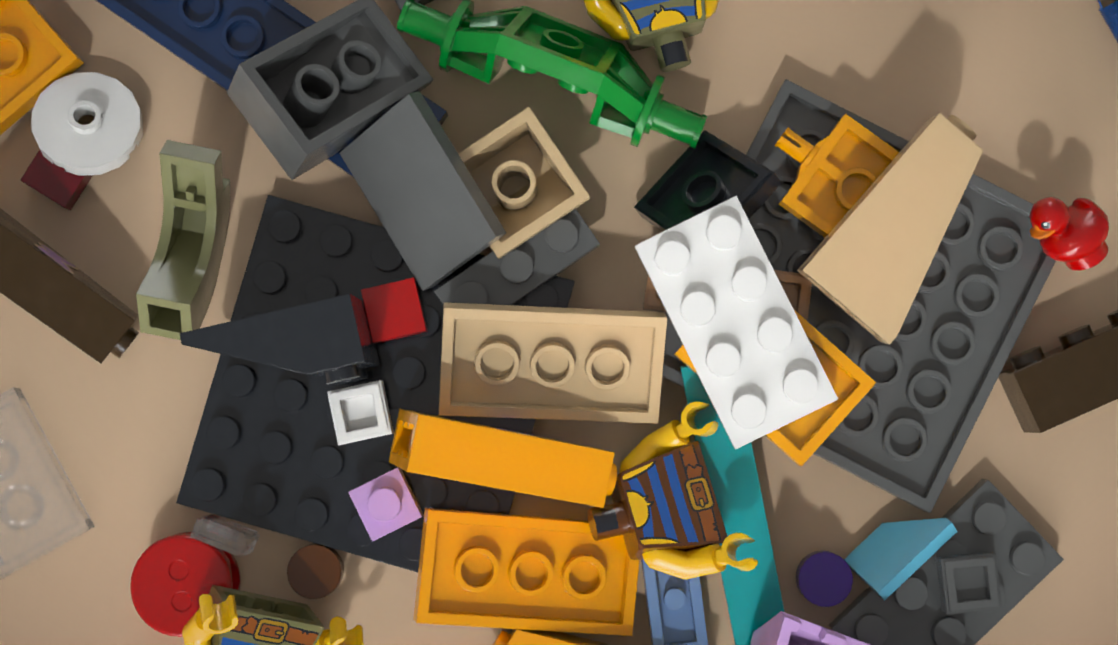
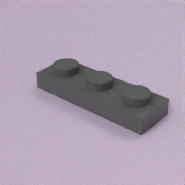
(524, 268)

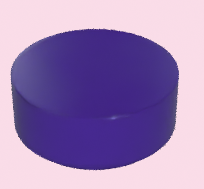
(824, 578)

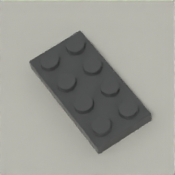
(914, 610)

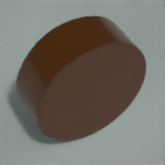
(315, 571)

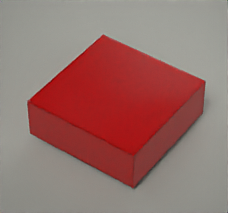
(394, 310)

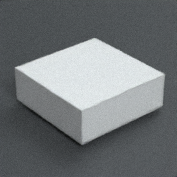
(360, 412)

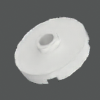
(89, 147)

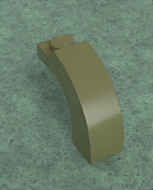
(190, 241)

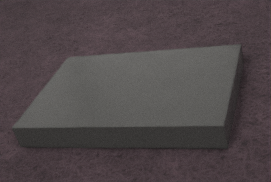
(422, 191)

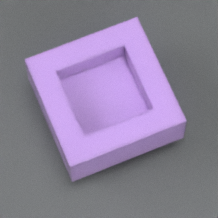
(386, 503)

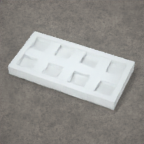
(736, 322)

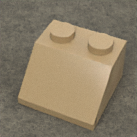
(523, 179)

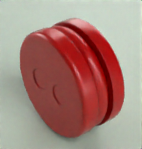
(174, 576)

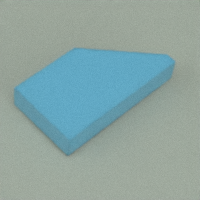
(897, 552)

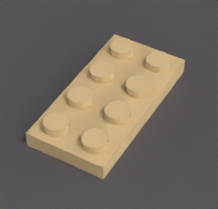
(551, 363)

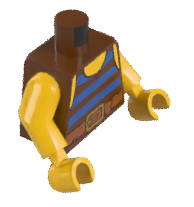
(669, 505)

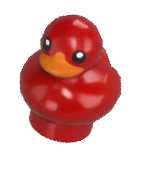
(1072, 232)

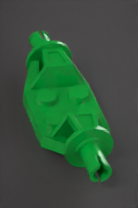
(559, 49)

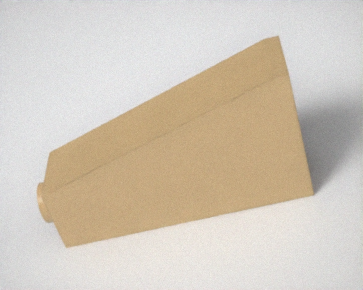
(891, 234)

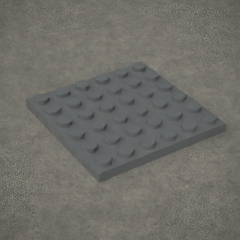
(952, 339)

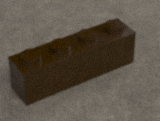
(1065, 380)

